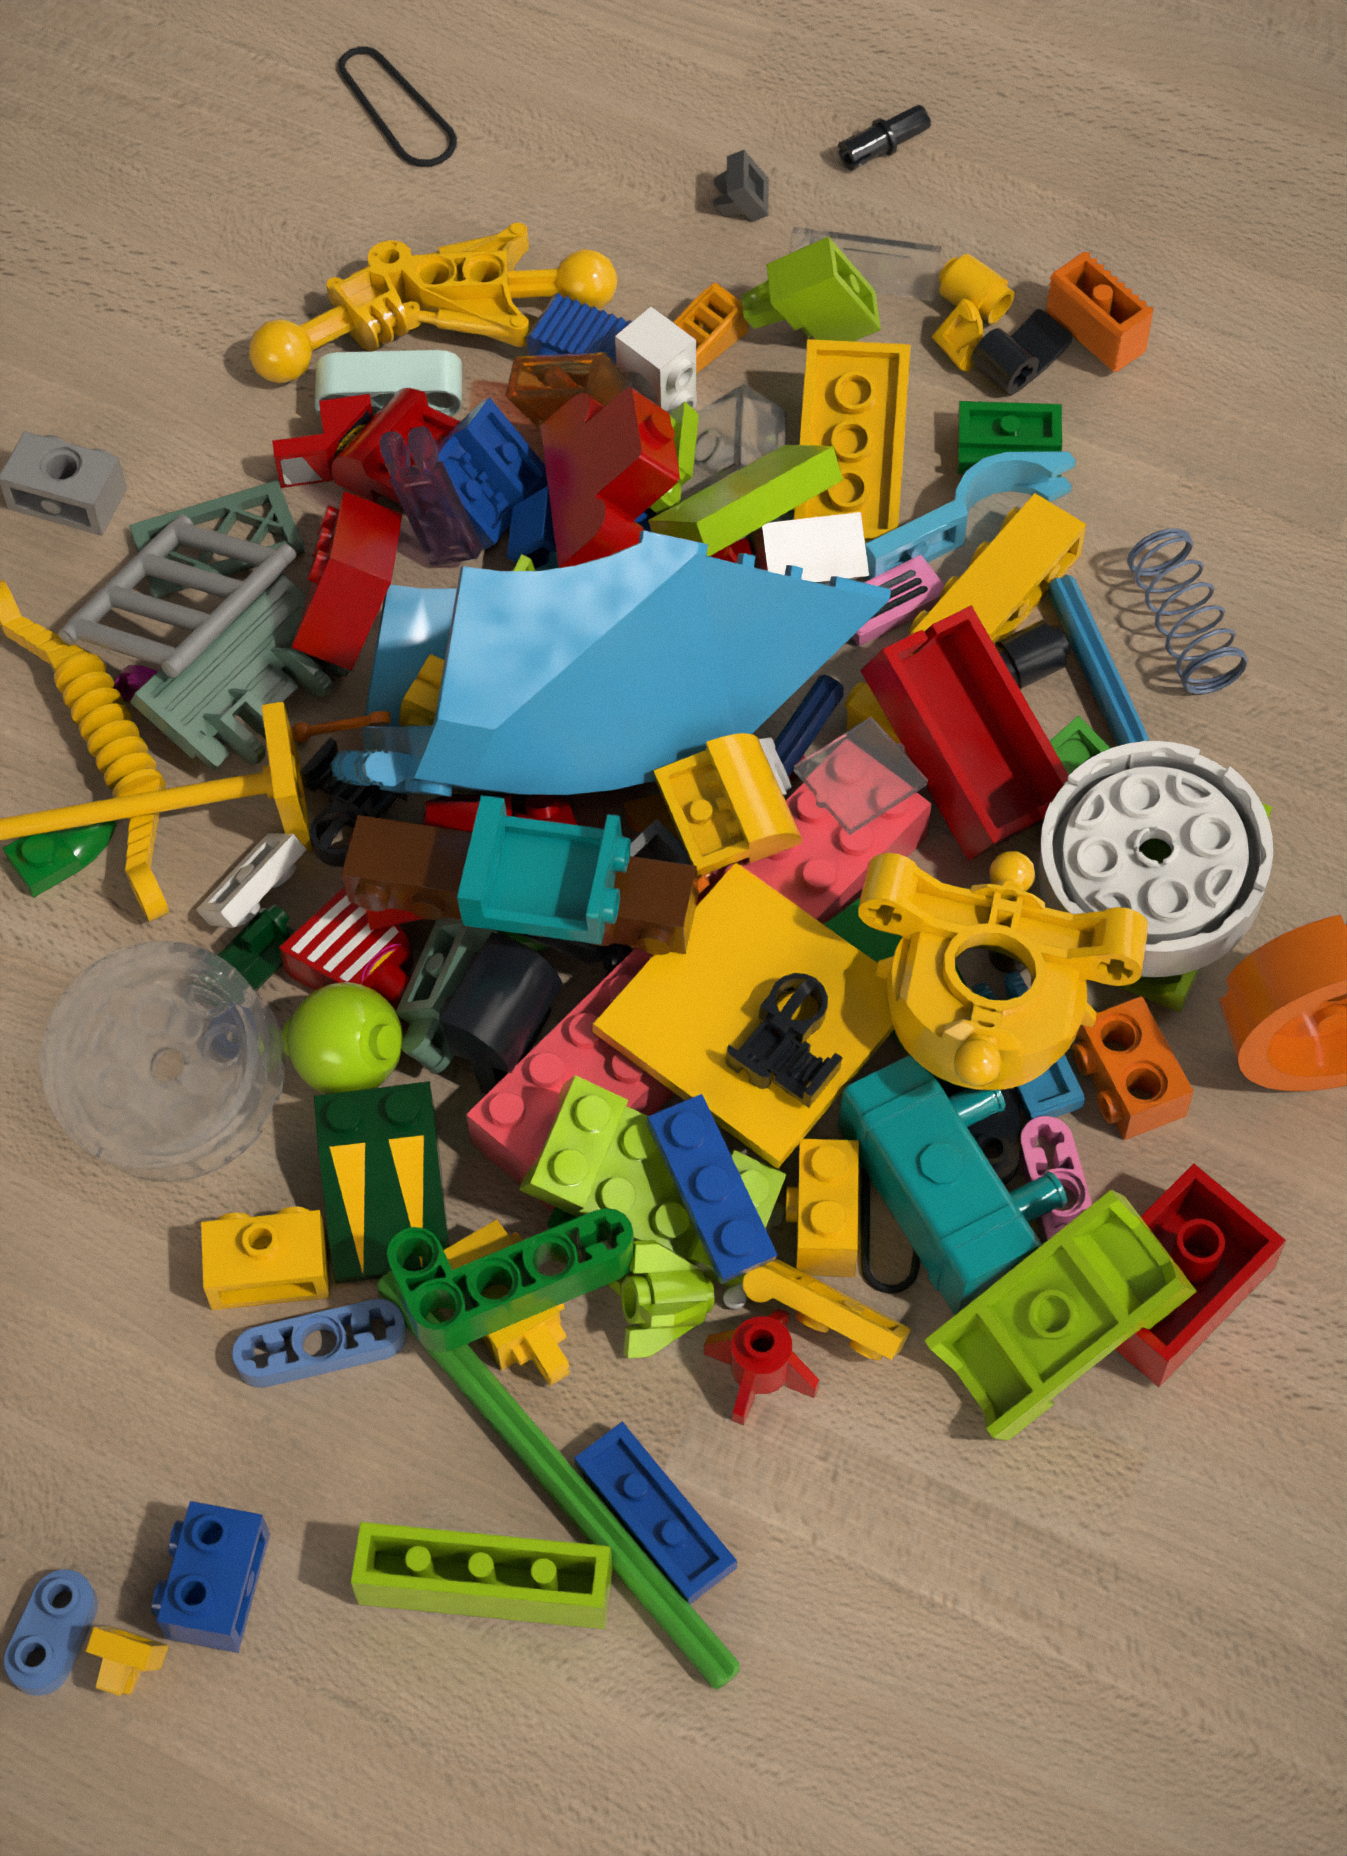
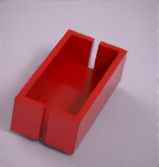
(967, 731)

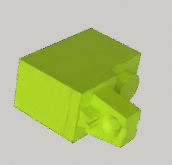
(817, 293)

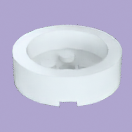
(1210, 818)

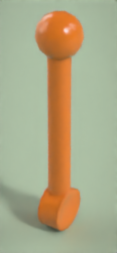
(303, 731)

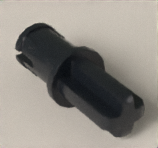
(883, 137)

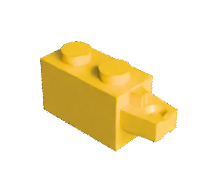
(526, 1340)

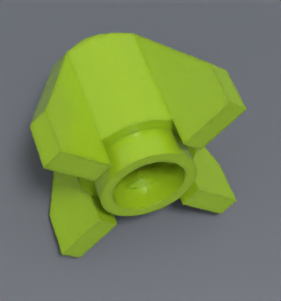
(662, 1296)

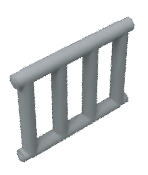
(204, 626)

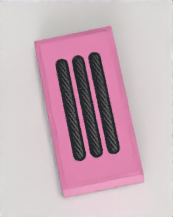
(912, 588)

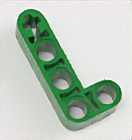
(511, 1266)

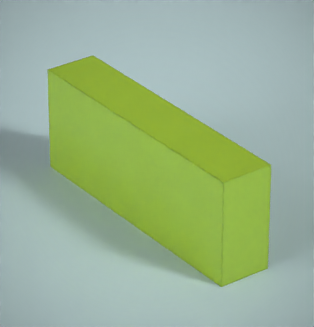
(751, 496)

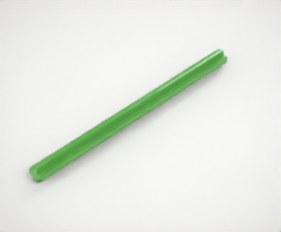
(580, 1504)

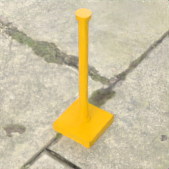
(279, 780)

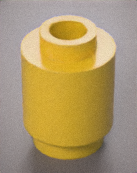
(978, 283)

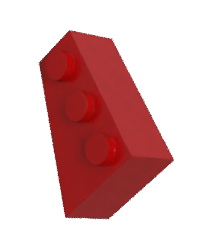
(347, 579)

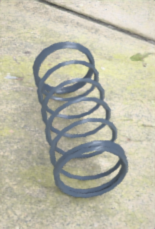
(1219, 681)

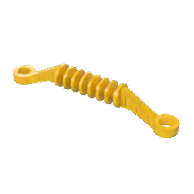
(110, 738)

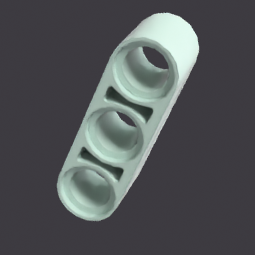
(386, 372)

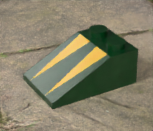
(379, 1175)

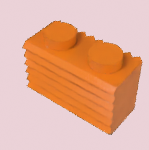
(1099, 311)

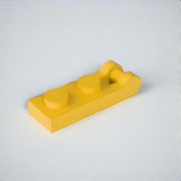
(825, 1308)

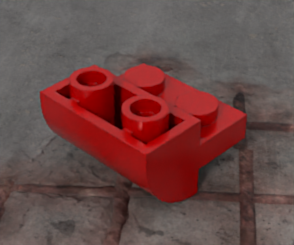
(361, 462)

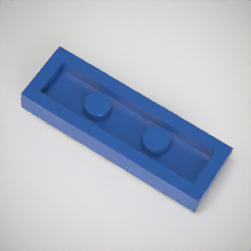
(711, 1188)
(655, 1512)

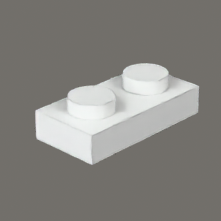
(263, 868)

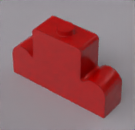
(605, 472)

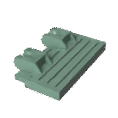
(235, 679)

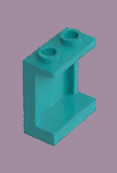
(541, 875)

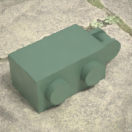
(432, 982)

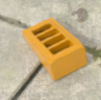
(719, 313)

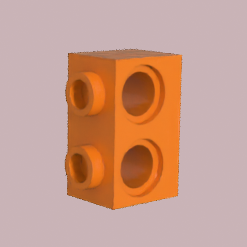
(1144, 1065)

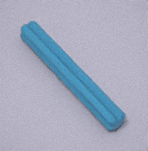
(1096, 661)

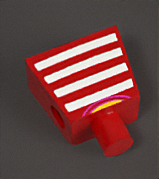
(342, 948)

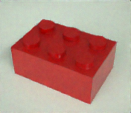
(1220, 1252)

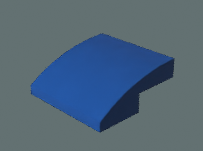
(490, 469)

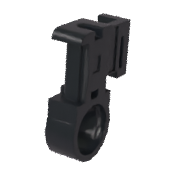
(346, 803)
(789, 1053)

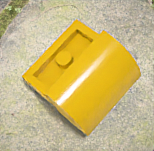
(727, 804)

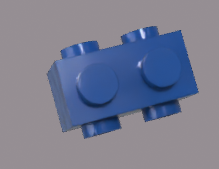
(211, 1576)

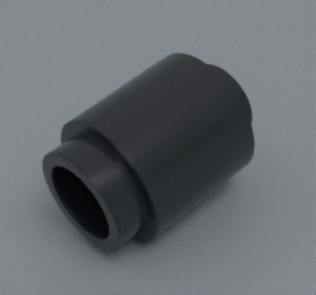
(1034, 652)

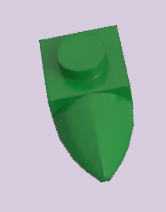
(57, 855)

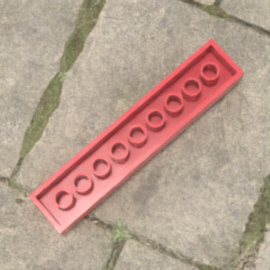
(817, 876)

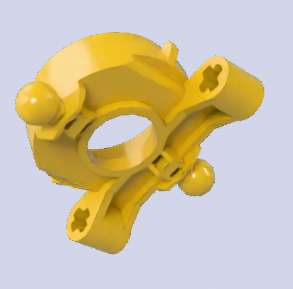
(967, 1035)

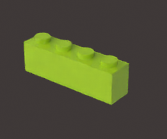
(482, 1575)

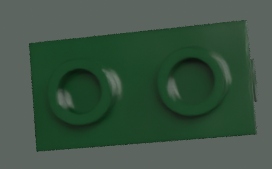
(256, 947)

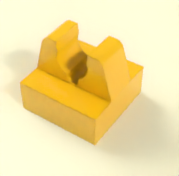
(124, 1657)

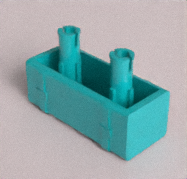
(940, 1180)

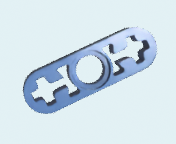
(298, 1328)

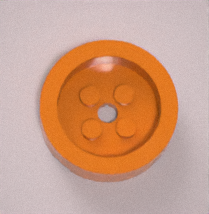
(1291, 1009)

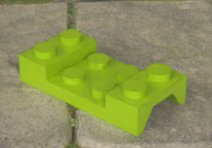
(607, 1158)
(1060, 1313)

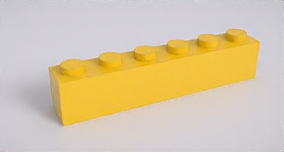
(1001, 584)

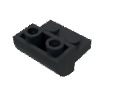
(499, 1008)

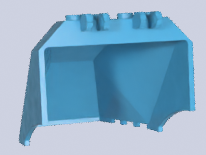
(594, 667)

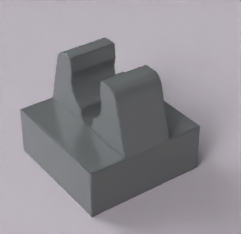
(743, 188)

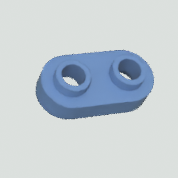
(53, 1630)

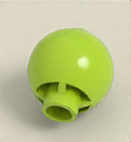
(343, 1038)

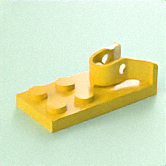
(859, 407)

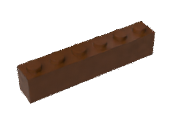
(423, 866)

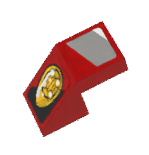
(310, 457)

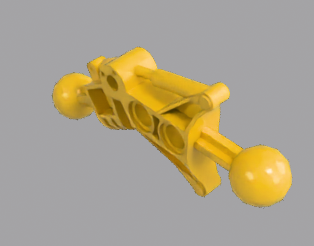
(456, 288)

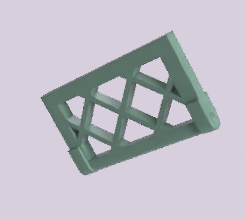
(233, 508)

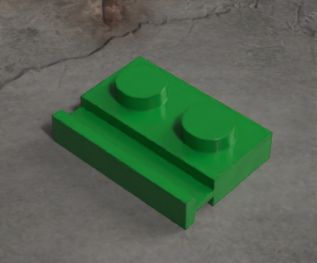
(1006, 427)

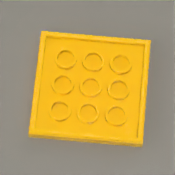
(695, 1004)

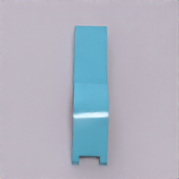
(946, 526)

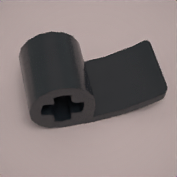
(1024, 355)

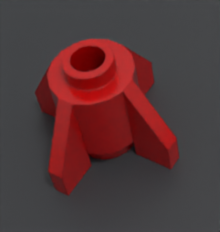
(761, 1360)

